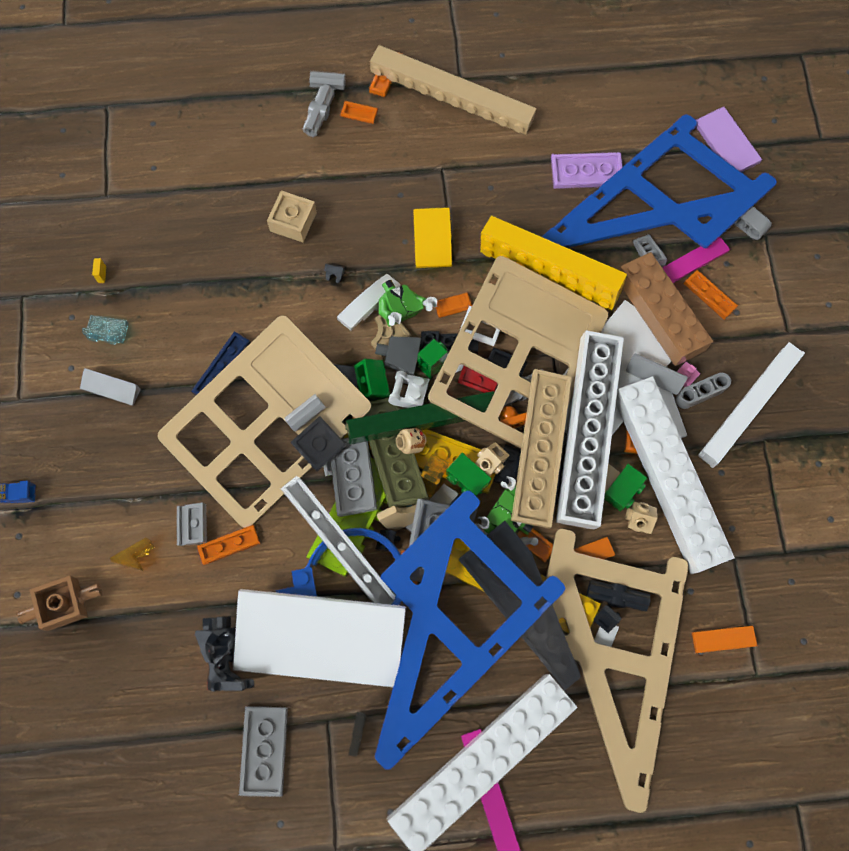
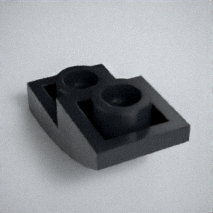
(447, 339)

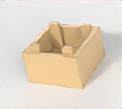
(292, 216)

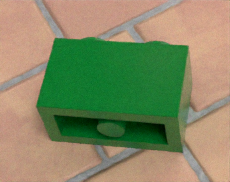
(432, 358)
(372, 379)
(467, 475)
(625, 487)

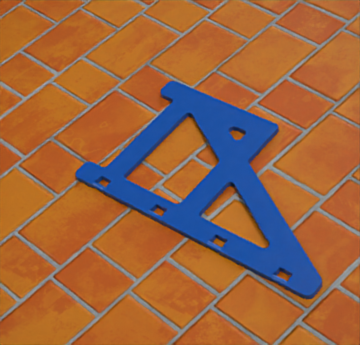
(722, 208)
(432, 553)

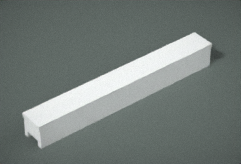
(750, 405)
(337, 542)

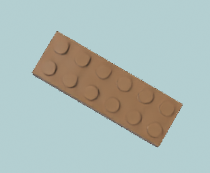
(664, 309)

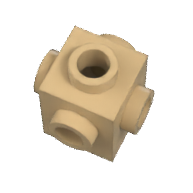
(492, 459)
(641, 517)

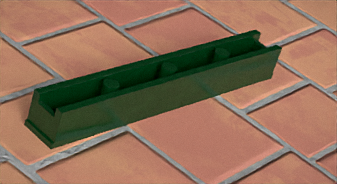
(421, 417)

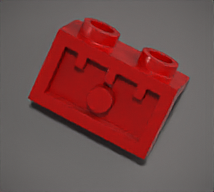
(476, 380)

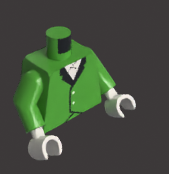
(402, 303)
(503, 511)

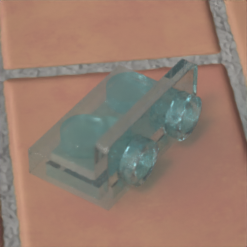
(106, 329)

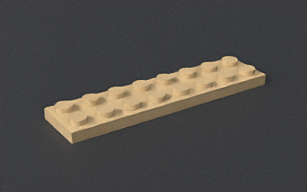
(541, 449)

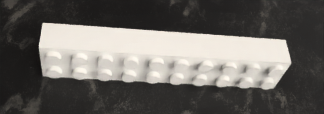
(590, 430)
(672, 476)
(481, 764)

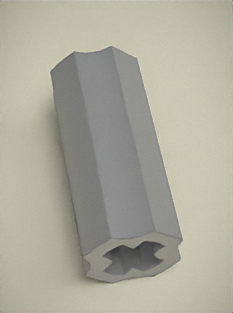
(334, 80)
(305, 412)

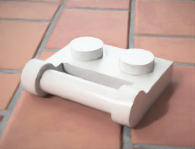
(415, 391)

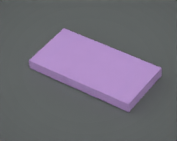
(727, 139)
(584, 169)

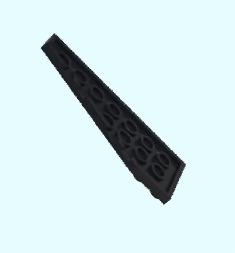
(545, 634)

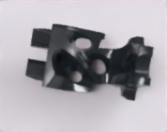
(217, 649)

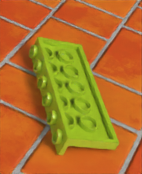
(361, 520)

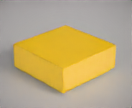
(99, 270)

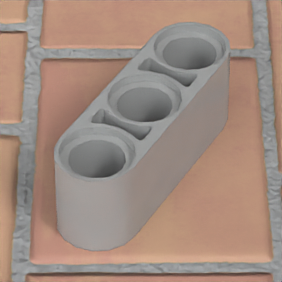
(754, 223)
(709, 385)

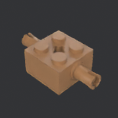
(48, 596)

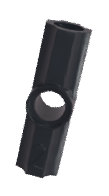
(618, 595)

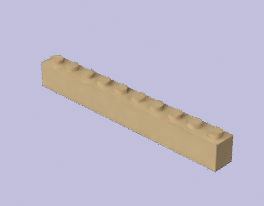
(452, 89)

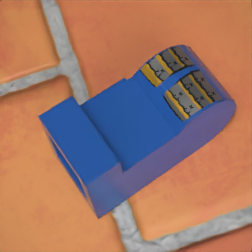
(17, 492)

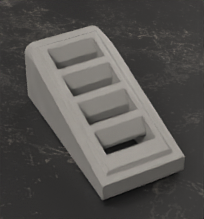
(660, 257)

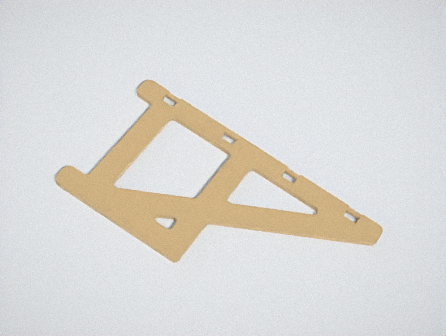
(595, 658)

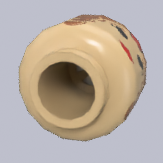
(411, 440)

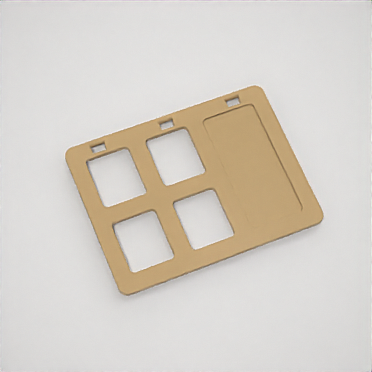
(536, 315)
(285, 373)

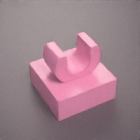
(689, 371)

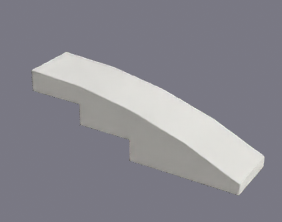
(364, 303)

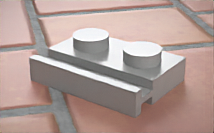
(191, 524)

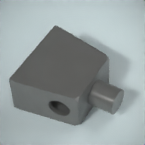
(400, 353)

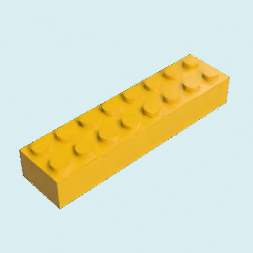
(555, 262)

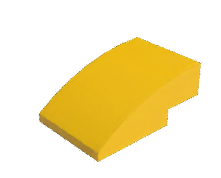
(432, 237)

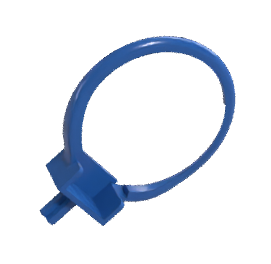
(304, 579)

